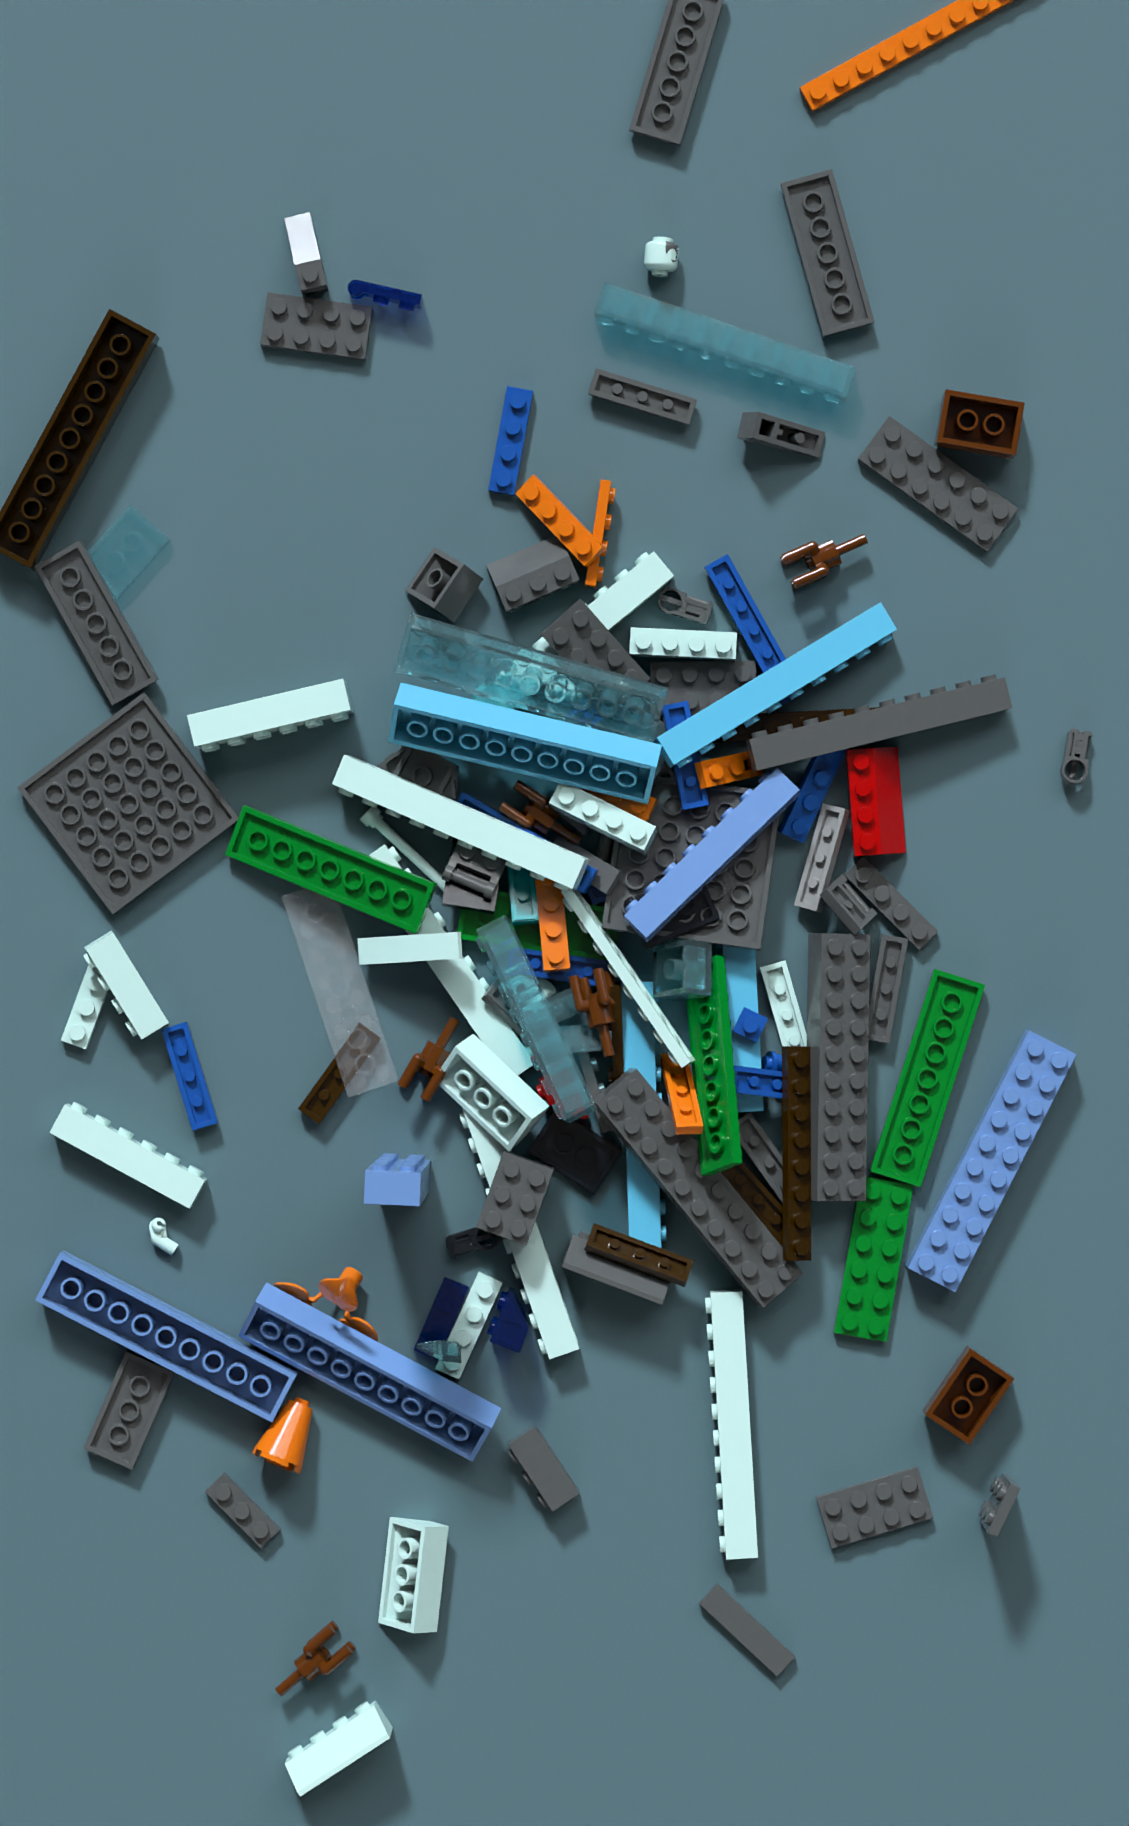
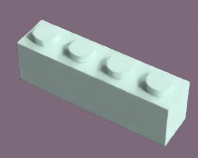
(683, 644)
(603, 817)
(125, 984)

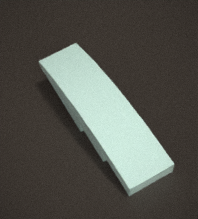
(410, 948)

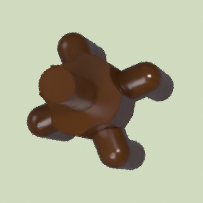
(819, 558)
(537, 814)
(596, 1005)
(430, 1062)
(317, 1659)

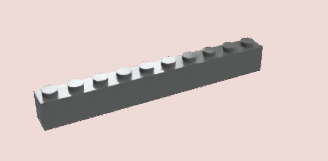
(878, 724)

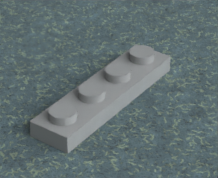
(821, 857)

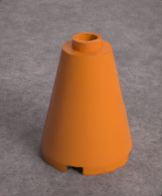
(287, 1436)

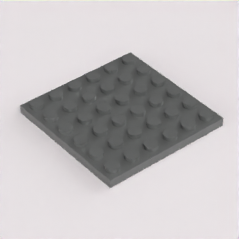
(128, 803)
(737, 891)

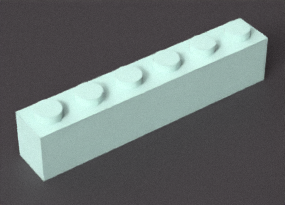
(128, 1155)

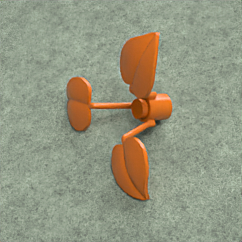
(339, 1291)

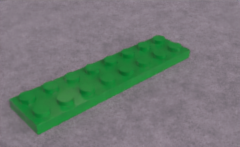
(331, 869)
(715, 1075)
(927, 1077)

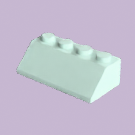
(491, 1092)
(413, 1575)
(338, 1747)

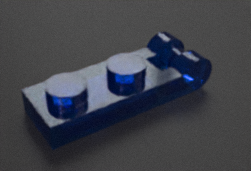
(383, 295)

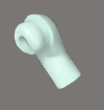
(159, 1237)

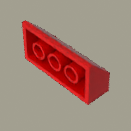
(875, 801)

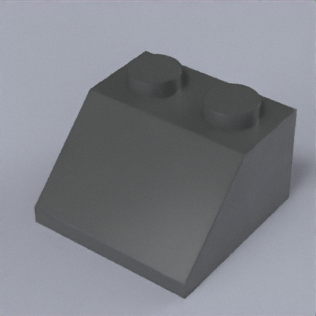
(444, 584)

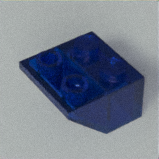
(512, 1323)

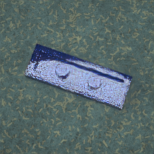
(443, 1312)

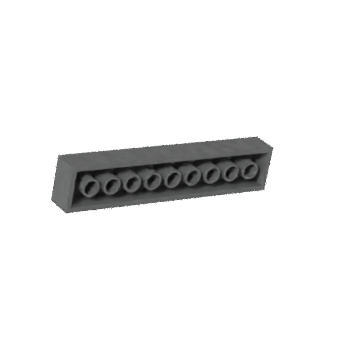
(838, 1063)
(704, 1201)

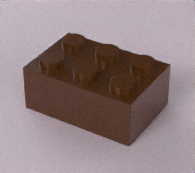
(979, 424)
(968, 1395)

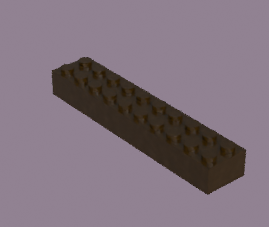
(73, 437)

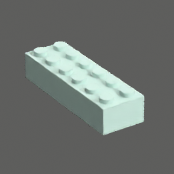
(270, 714)

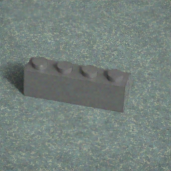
(612, 1272)

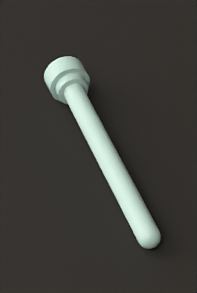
(374, 819)

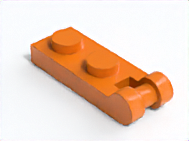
(724, 770)

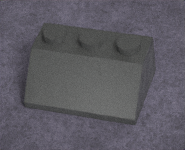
(533, 574)

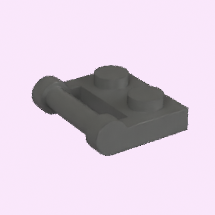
(477, 863)
(847, 904)

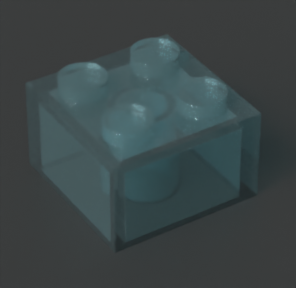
(682, 970)

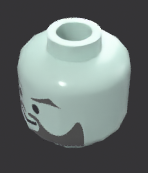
(661, 256)

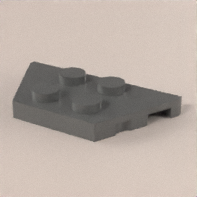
(424, 769)

